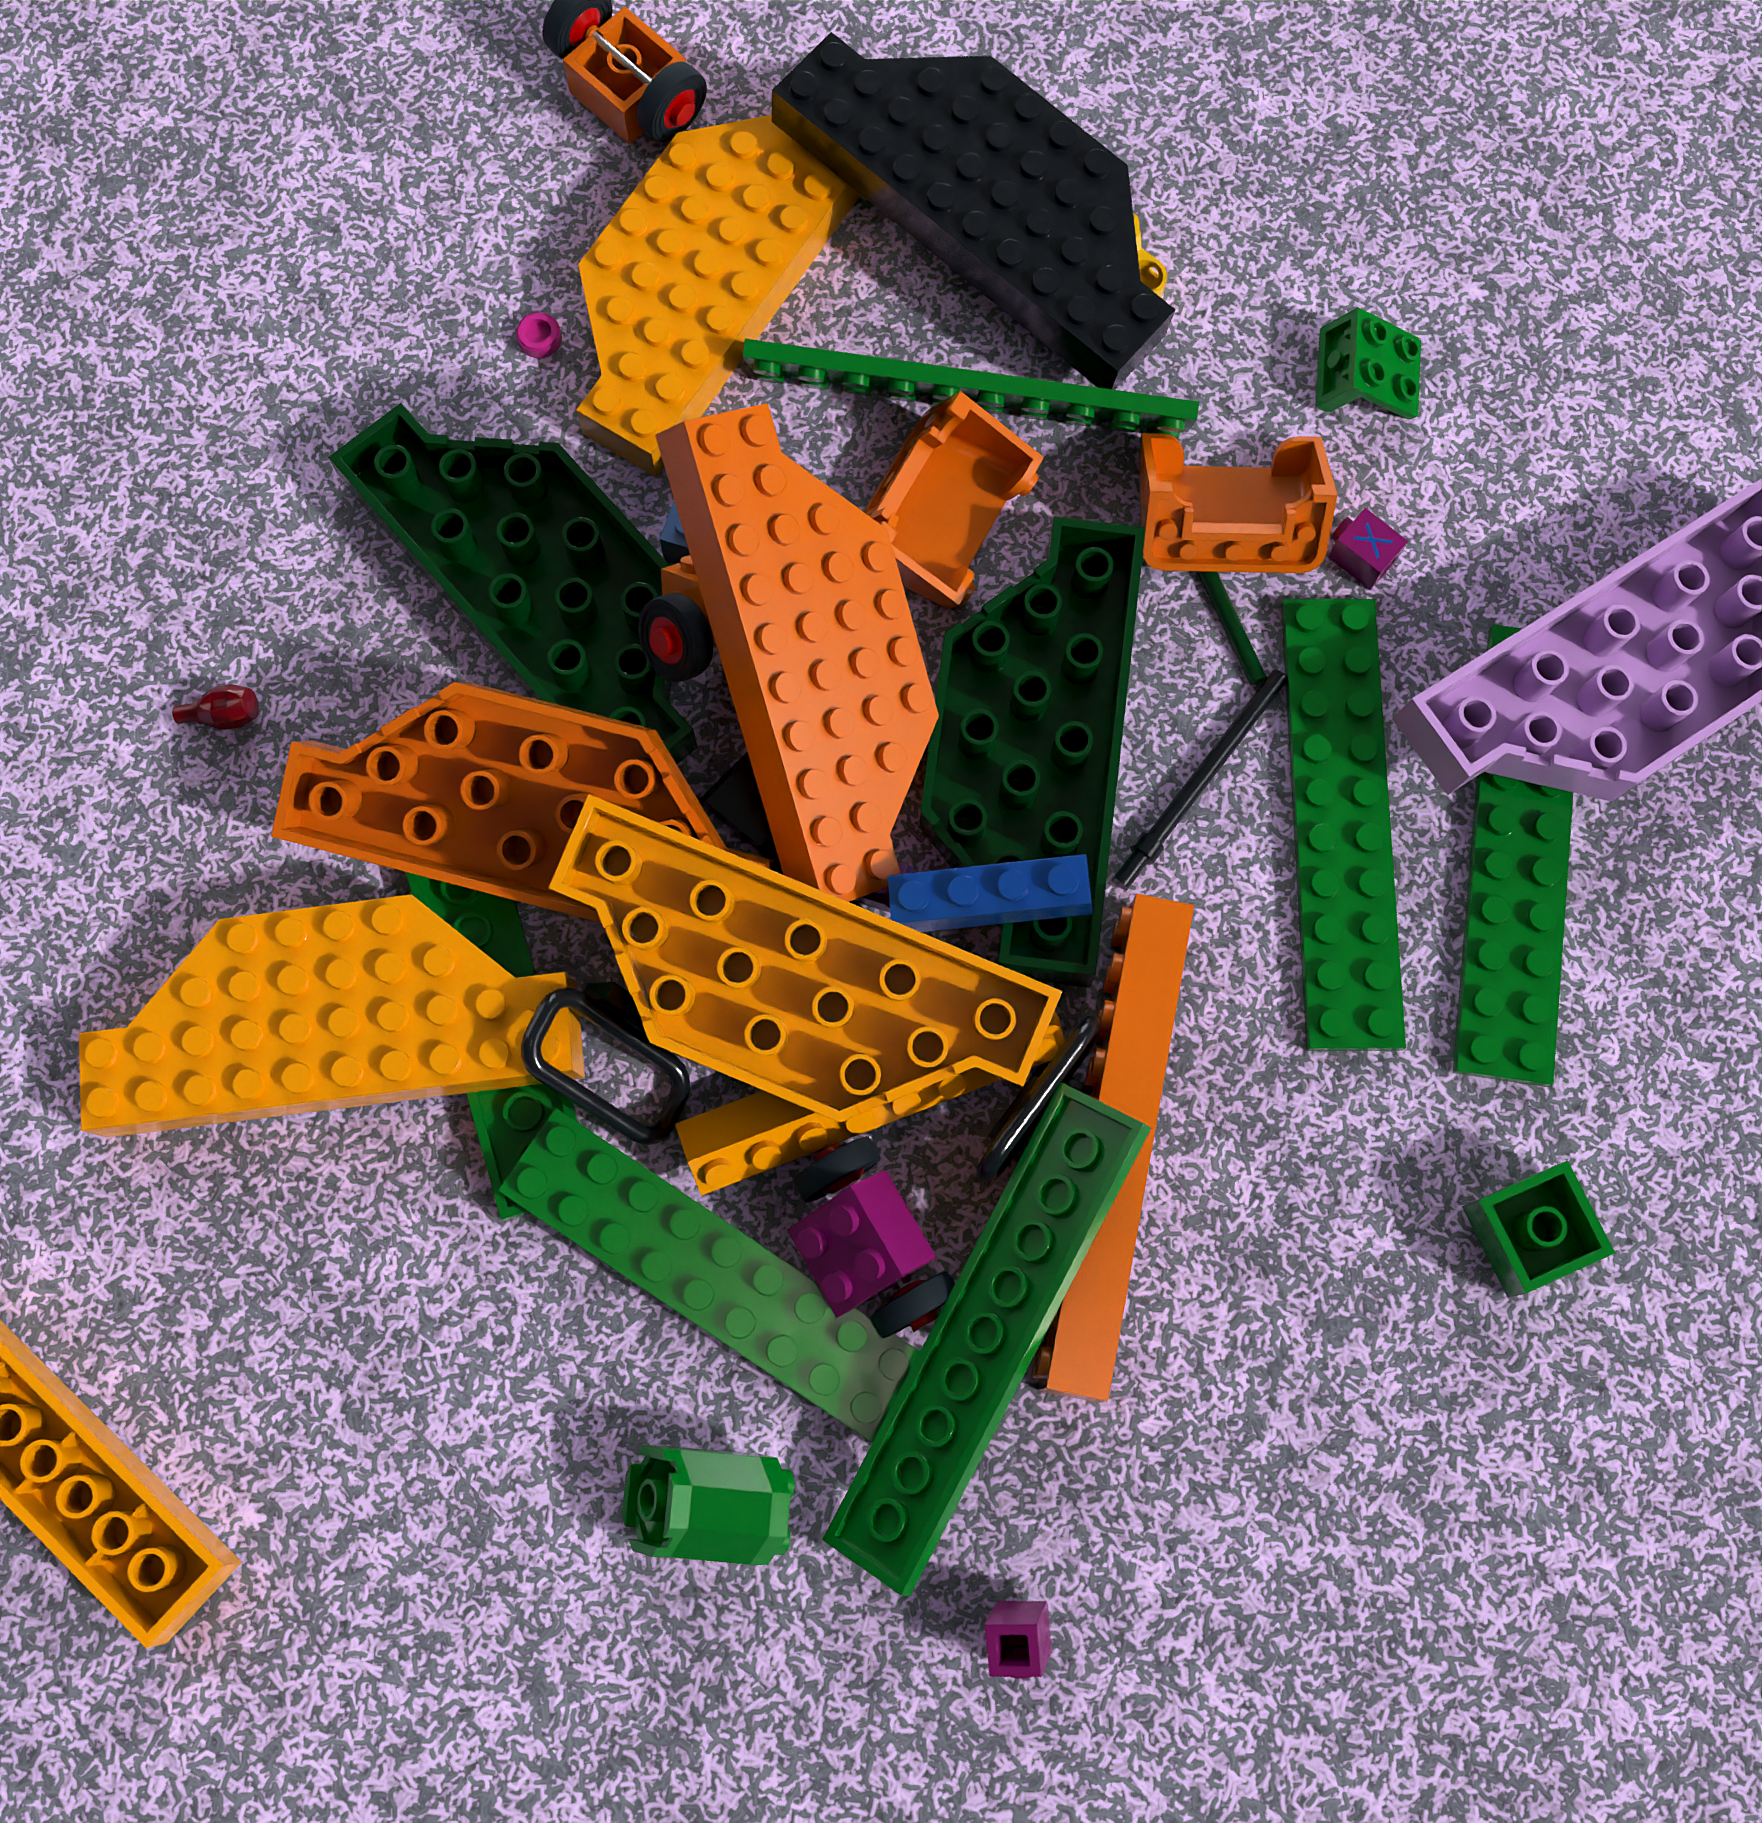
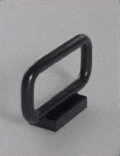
(615, 1013)
(1025, 1112)

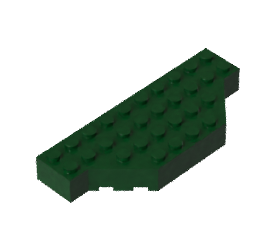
(525, 561)
(1036, 732)

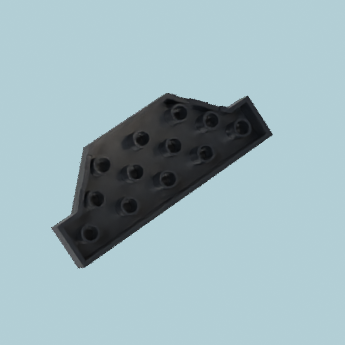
(989, 188)

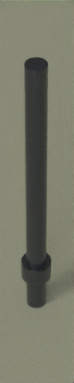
(1149, 845)

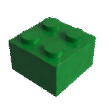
(1538, 1230)

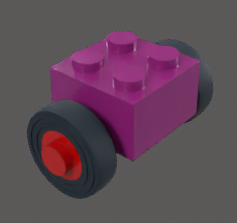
(865, 1240)

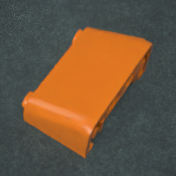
(948, 494)
(1236, 515)

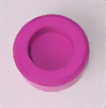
(539, 335)

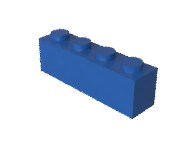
(991, 894)

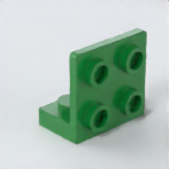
(1369, 361)

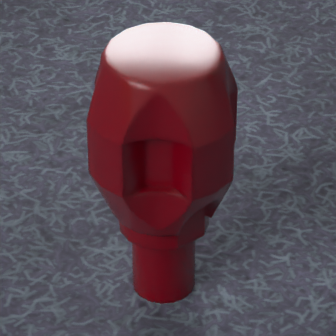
(220, 708)

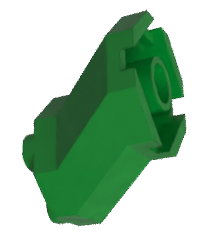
(708, 1505)

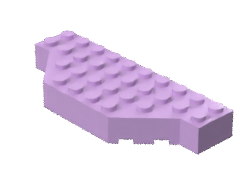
(1613, 674)

